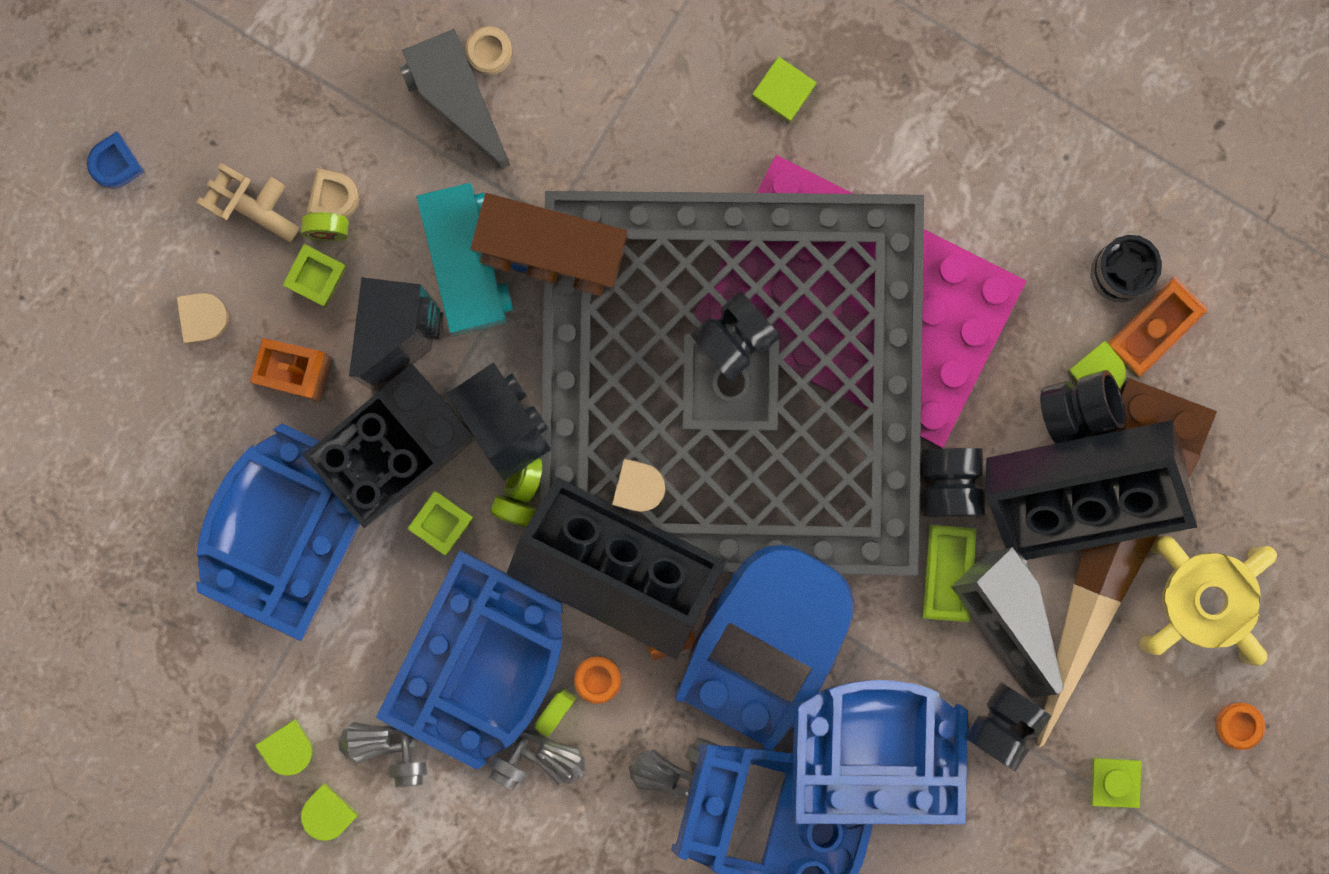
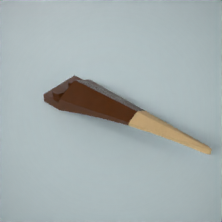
(1109, 570)

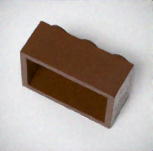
(548, 244)

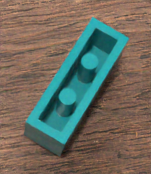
(466, 287)

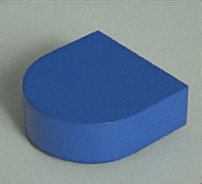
(113, 162)

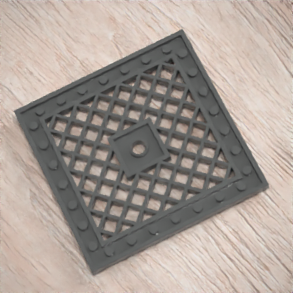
(885, 219)

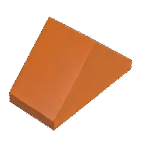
(291, 369)

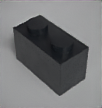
(499, 421)

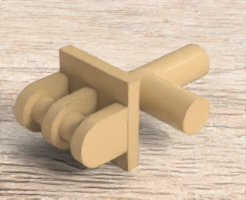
(256, 210)

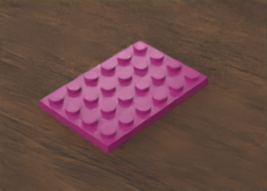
(961, 311)

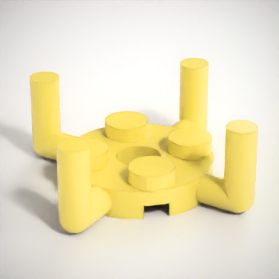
(1183, 606)

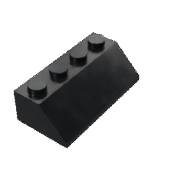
(392, 330)
(1091, 491)
(615, 567)

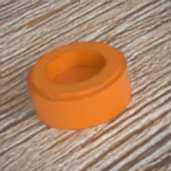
(597, 679)
(1240, 726)

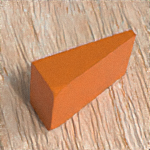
(1157, 326)

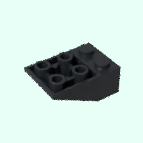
(389, 446)

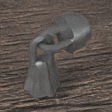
(365, 741)
(559, 761)
(654, 772)

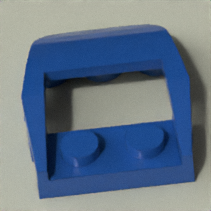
(787, 604)
(789, 846)

